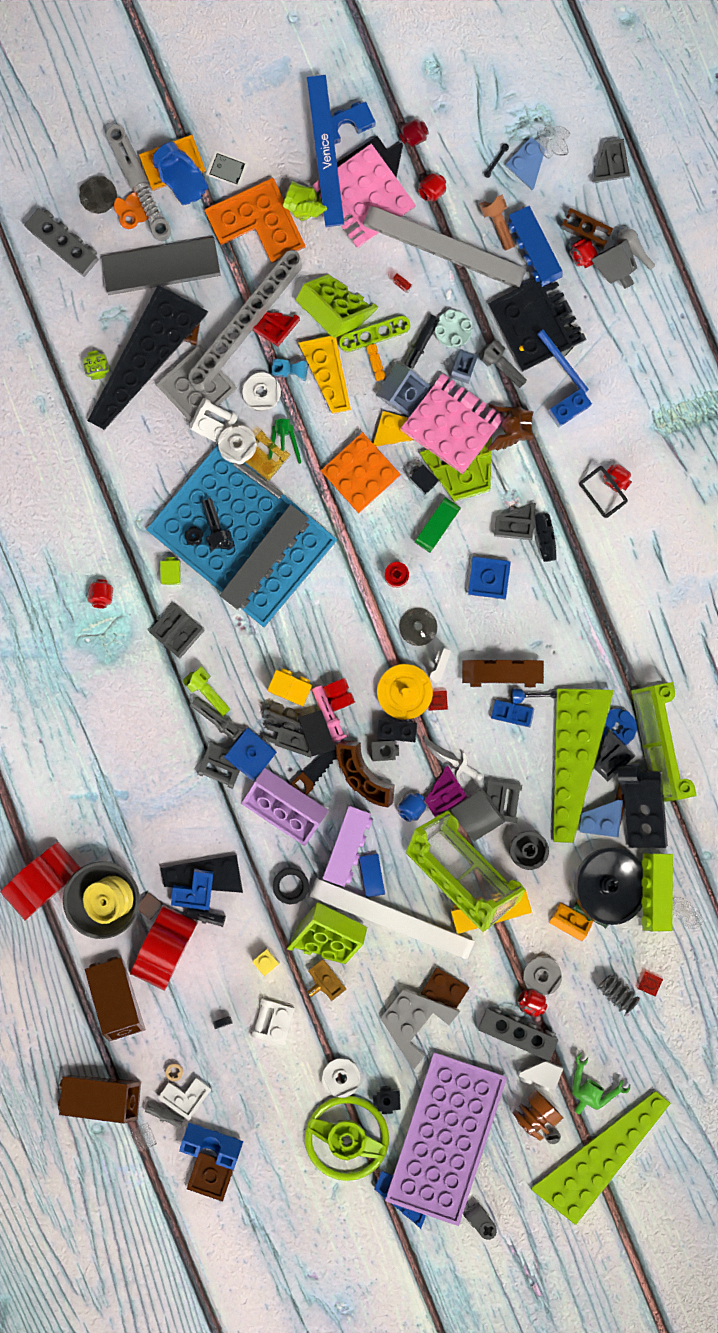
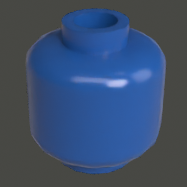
(411, 807)

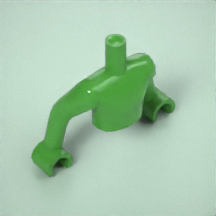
(590, 1091)

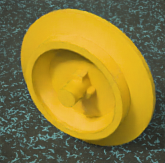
(404, 691)

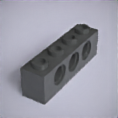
(81, 264)
(543, 1050)

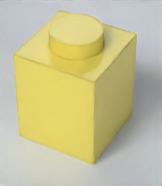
(265, 962)

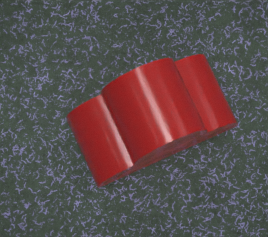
(40, 880)
(163, 947)

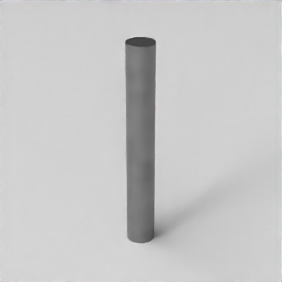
(259, 480)

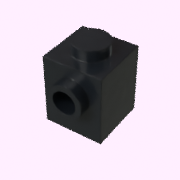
(423, 478)

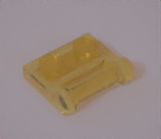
(262, 462)

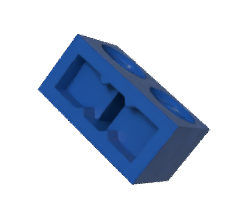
(570, 407)

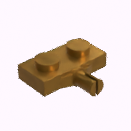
(325, 981)

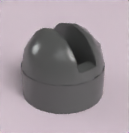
(552, 1131)

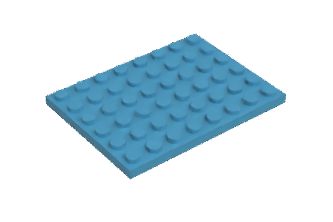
(249, 516)

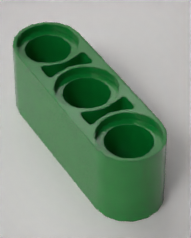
(437, 525)

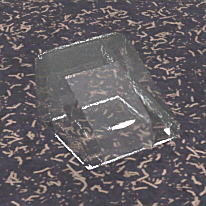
(143, 1137)

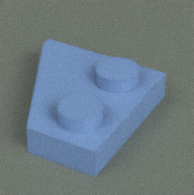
(526, 163)
(603, 820)

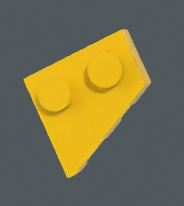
(390, 430)

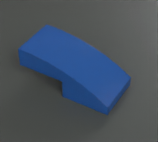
(512, 713)
(372, 875)

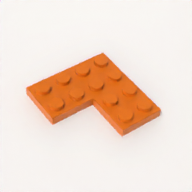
(258, 210)

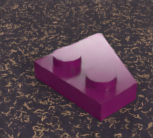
(445, 793)

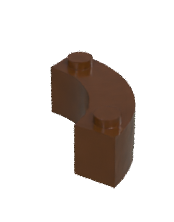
(503, 671)
(360, 777)

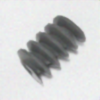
(619, 993)

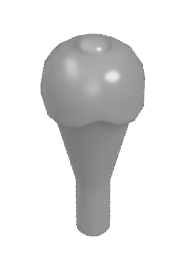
(635, 246)

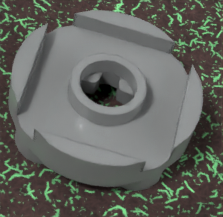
(553, 973)

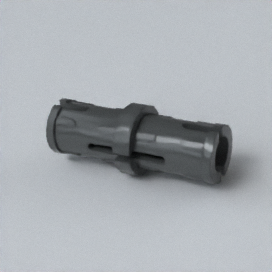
(164, 1114)

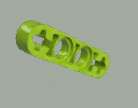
(375, 336)

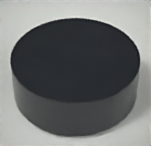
(222, 1022)

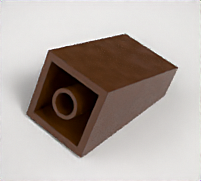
(114, 999)
(99, 1098)

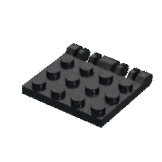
(526, 313)

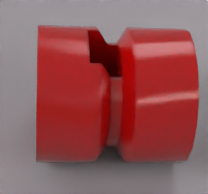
(396, 574)
(338, 694)

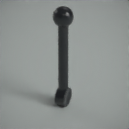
(505, 147)

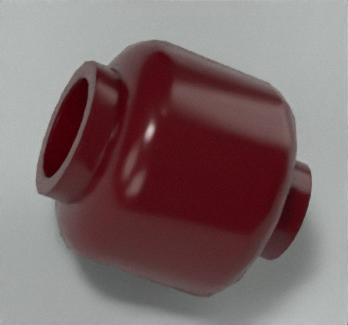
(414, 132)

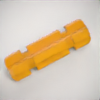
(376, 362)

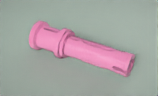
(332, 722)

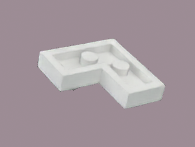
(185, 1102)

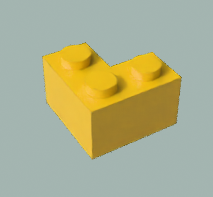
(290, 688)

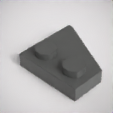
(516, 524)

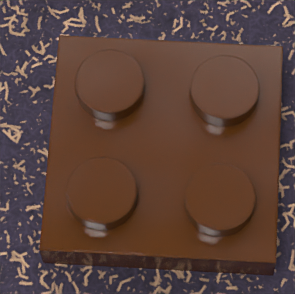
(444, 988)
(209, 1177)

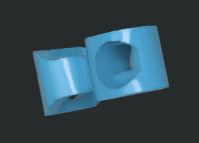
(283, 368)

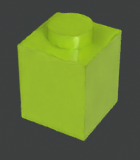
(170, 571)

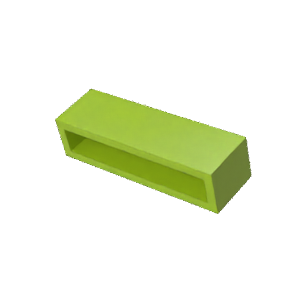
(657, 892)

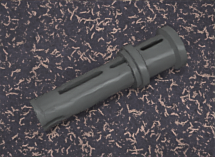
(224, 725)

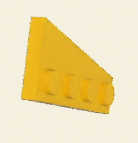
(326, 366)

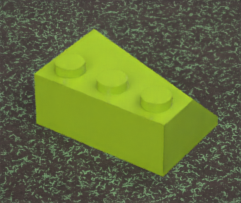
(334, 305)
(328, 935)

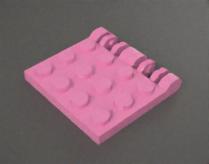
(365, 183)
(451, 426)

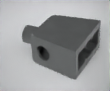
(617, 263)

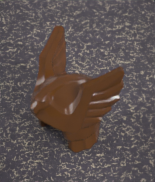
(516, 426)

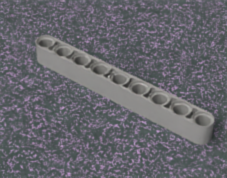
(444, 247)
(246, 311)

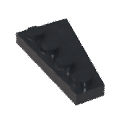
(225, 875)

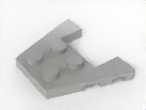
(407, 1017)

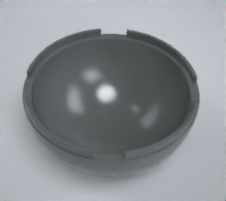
(74, 906)

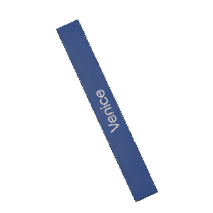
(325, 150)

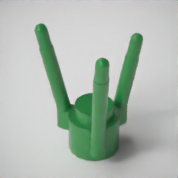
(282, 429)

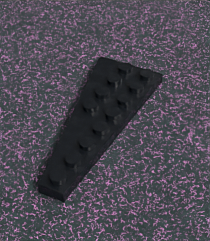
(156, 337)

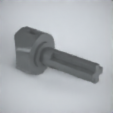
(492, 354)

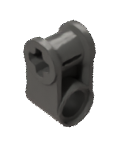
(479, 1219)

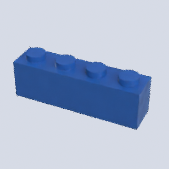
(535, 245)

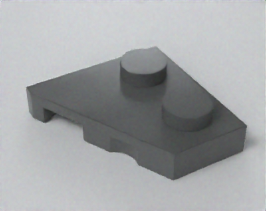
(612, 162)

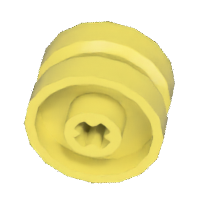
(108, 899)

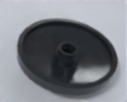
(609, 886)

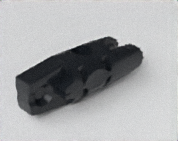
(545, 537)

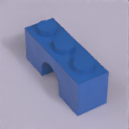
(358, 116)
(199, 1138)

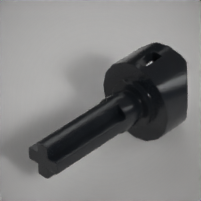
(218, 539)

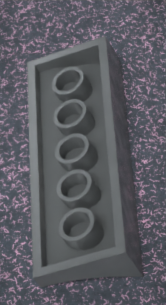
(161, 266)

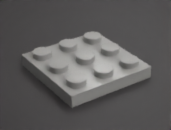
(184, 396)

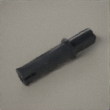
(421, 342)

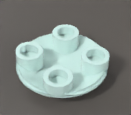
(453, 329)

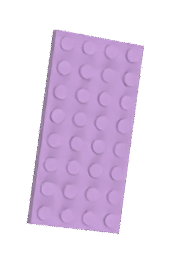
(446, 1139)

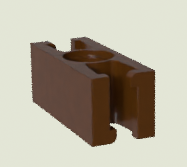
(595, 225)

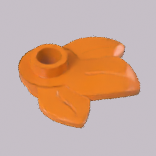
(132, 208)

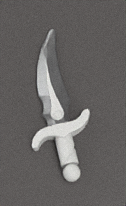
(452, 761)

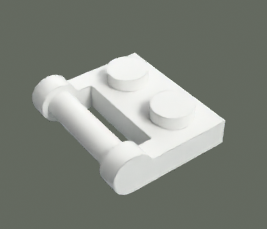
(207, 426)
(441, 660)
(279, 1023)

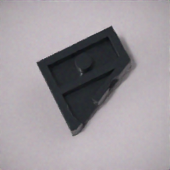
(611, 755)

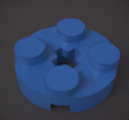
(626, 720)

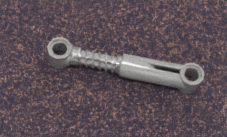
(137, 180)

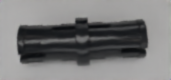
(218, 920)

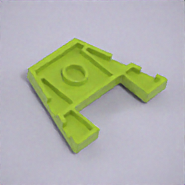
(460, 486)

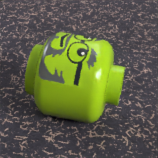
(95, 365)

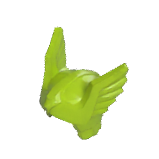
(303, 201)

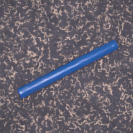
(561, 359)

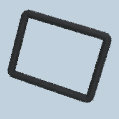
(614, 485)

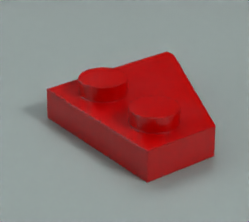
(275, 327)

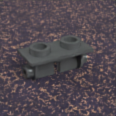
(274, 715)

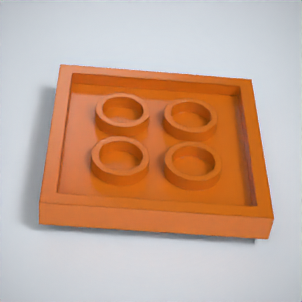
(360, 472)

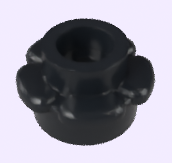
(194, 531)

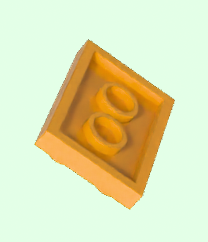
(184, 144)

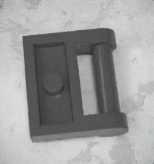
(215, 756)
(497, 793)

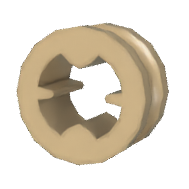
(180, 1073)

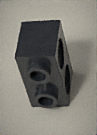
(397, 731)

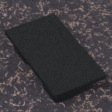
(316, 733)

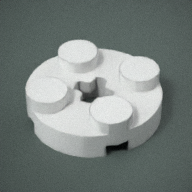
(270, 385)
(236, 434)
(331, 1072)

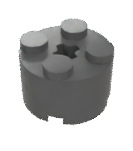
(522, 841)

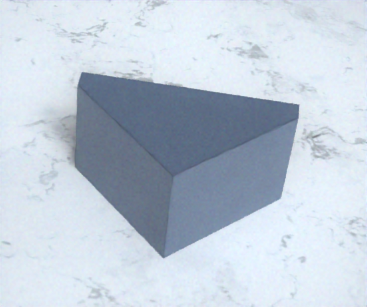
(464, 366)

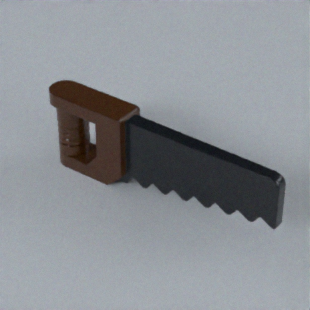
(315, 771)

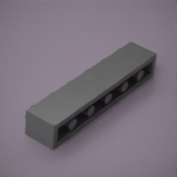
(264, 558)

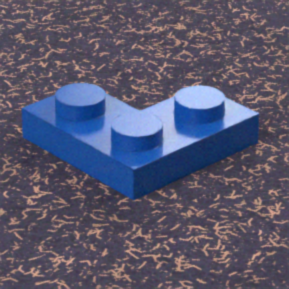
(196, 896)

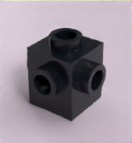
(387, 1092)

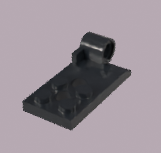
(643, 789)

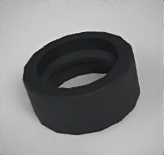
(293, 900)

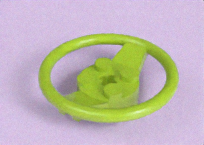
(332, 1135)

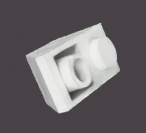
(542, 1073)

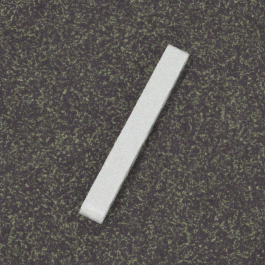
(391, 918)

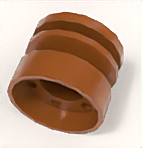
(537, 1115)

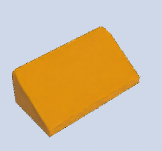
(571, 922)

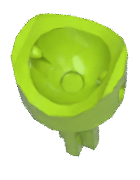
(199, 682)

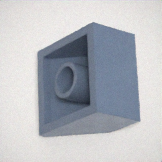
(403, 390)

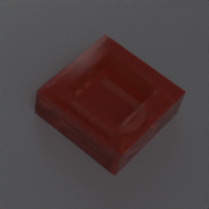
(402, 283)
(438, 701)
(650, 983)

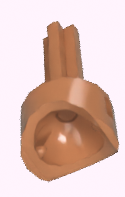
(495, 211)

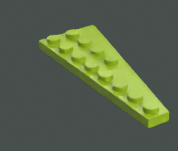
(579, 731)
(586, 1174)

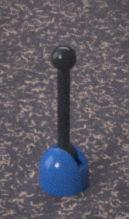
(518, 695)

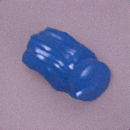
(179, 173)

